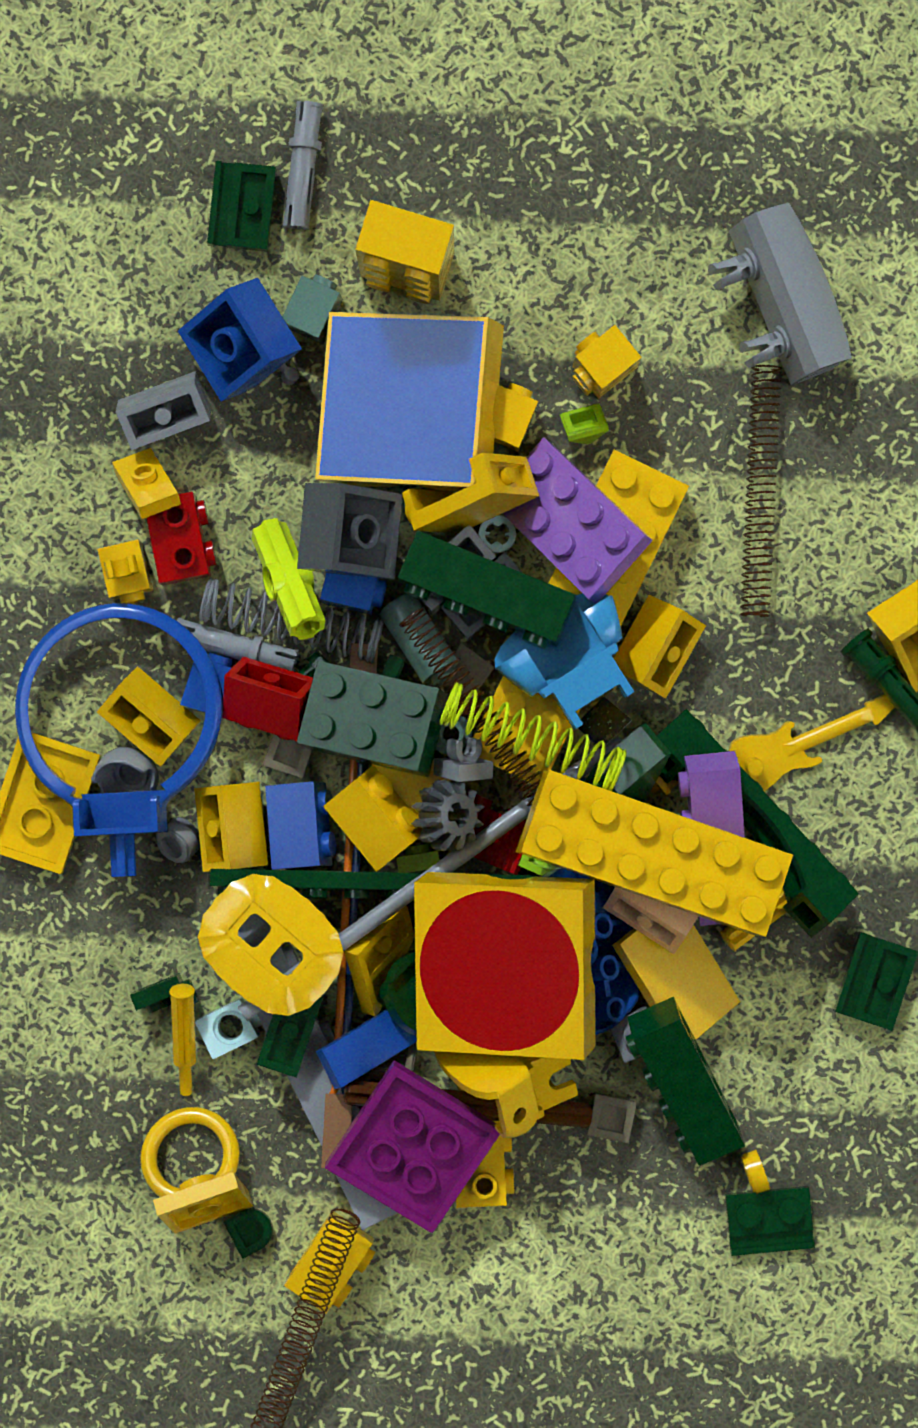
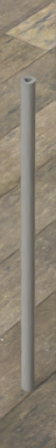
(447, 864)

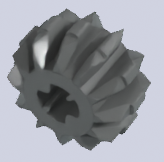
(447, 815)

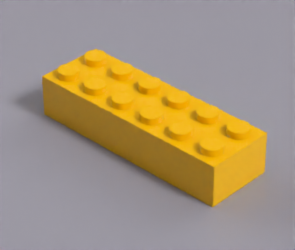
(654, 853)

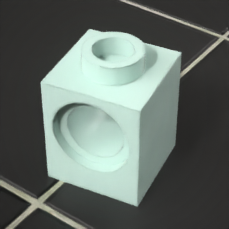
(216, 1040)

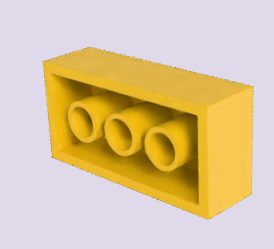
(405, 252)

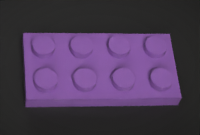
(577, 524)

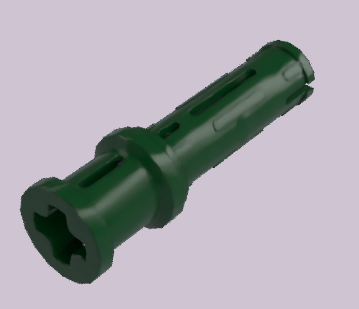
(881, 671)

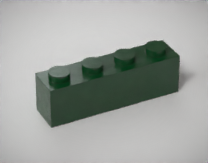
(487, 589)
(685, 1081)

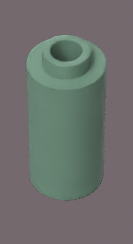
(393, 615)

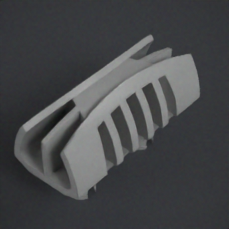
(789, 292)

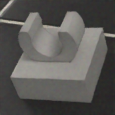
(463, 765)

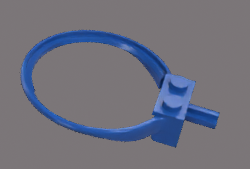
(122, 812)

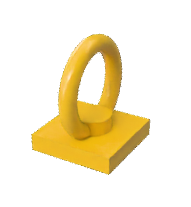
(203, 1196)

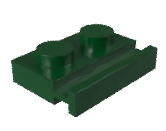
(241, 206)
(875, 981)
(769, 1221)

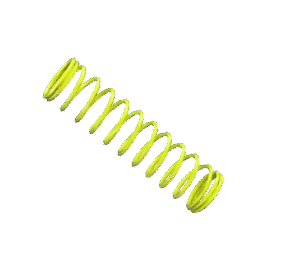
(449, 715)

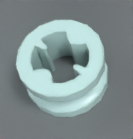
(497, 521)

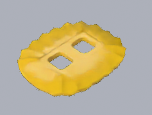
(250, 968)

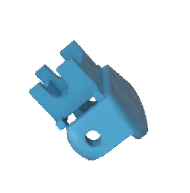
(579, 665)

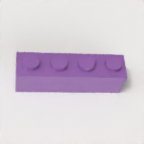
(713, 794)

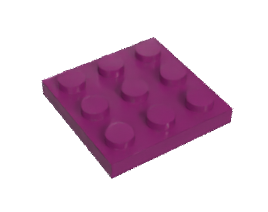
(413, 1147)

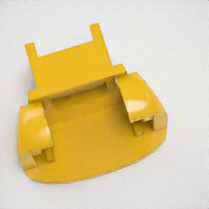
(513, 1084)

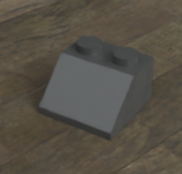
(349, 530)

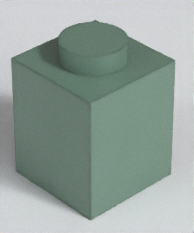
(310, 307)

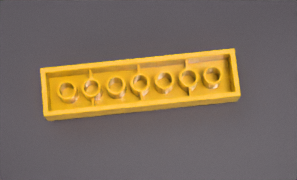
(651, 503)

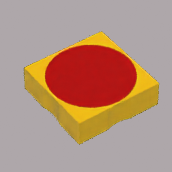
(505, 965)

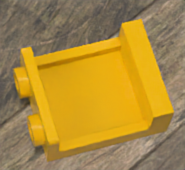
(499, 487)

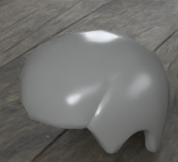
(125, 771)

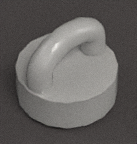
(180, 841)

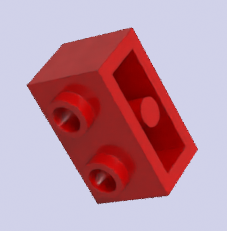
(180, 543)
(266, 697)

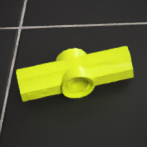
(284, 582)

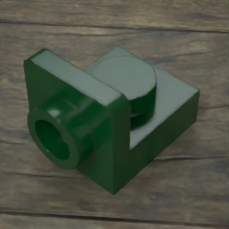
(157, 994)

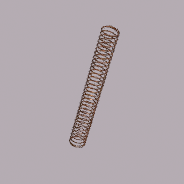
(774, 371)
(470, 701)
(311, 1319)

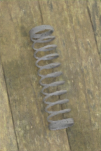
(211, 593)

